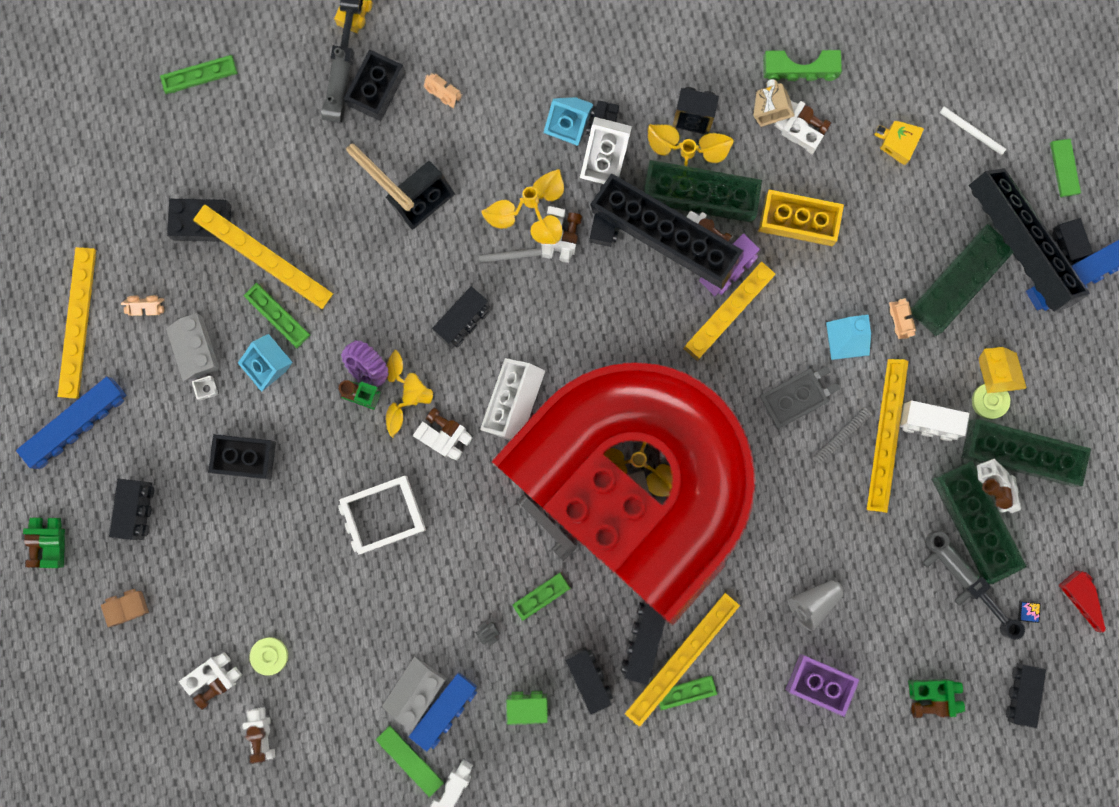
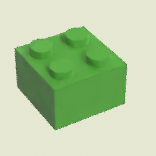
(527, 708)

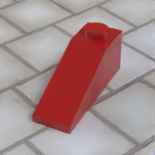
(1084, 596)

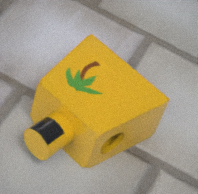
(899, 140)

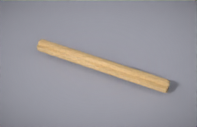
(380, 177)

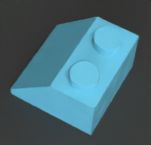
(264, 362)

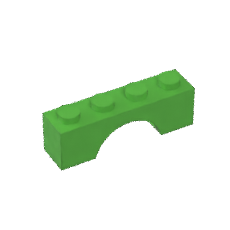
(778, 65)

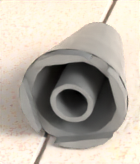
(816, 603)

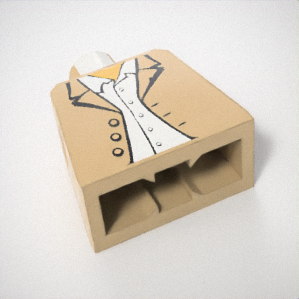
(772, 104)

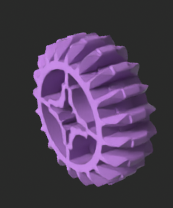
(364, 363)

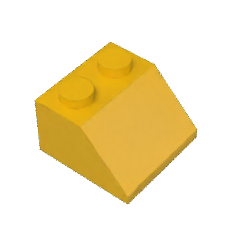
(1001, 370)

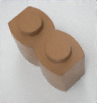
(124, 608)

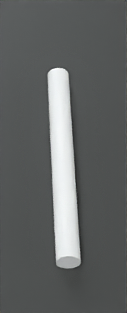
(972, 130)

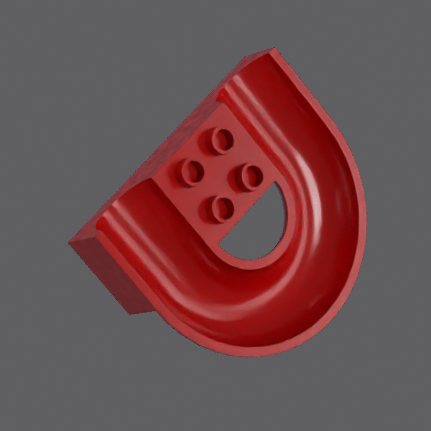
(656, 549)

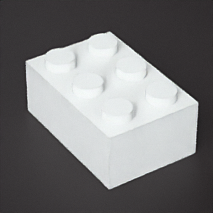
(605, 150)
(933, 420)

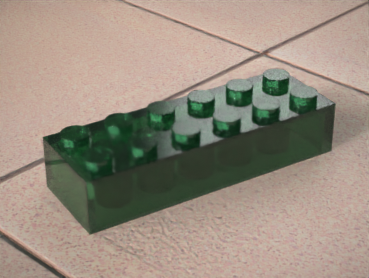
(703, 191)
(961, 280)
(1026, 452)
(979, 523)

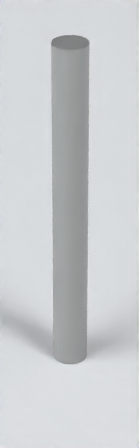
(510, 255)

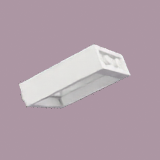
(411, 503)

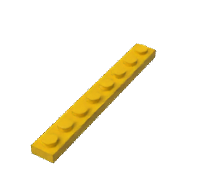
(262, 256)
(76, 323)
(887, 435)
(682, 659)

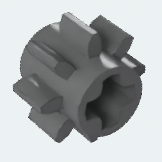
(487, 633)

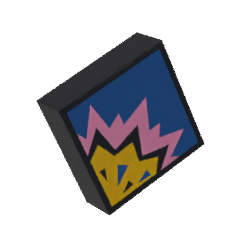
(1029, 612)

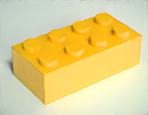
(801, 218)

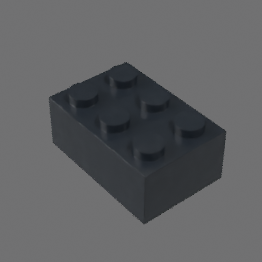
(375, 85)
(695, 110)
(427, 191)
(181, 216)
(462, 318)
(242, 457)
(131, 509)
(589, 680)

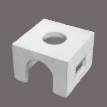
(200, 383)

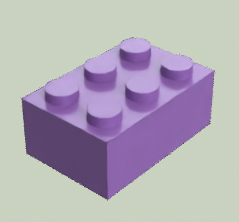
(749, 258)
(822, 685)

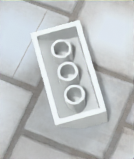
(512, 398)

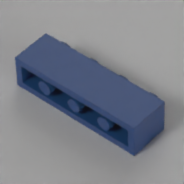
(442, 712)

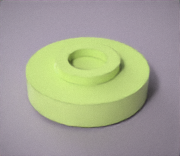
(990, 404)
(268, 656)

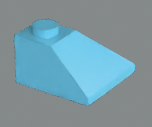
(568, 119)
(849, 337)

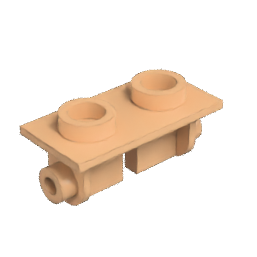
(435, 85)
(135, 306)
(899, 310)

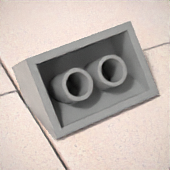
(192, 347)
(413, 693)

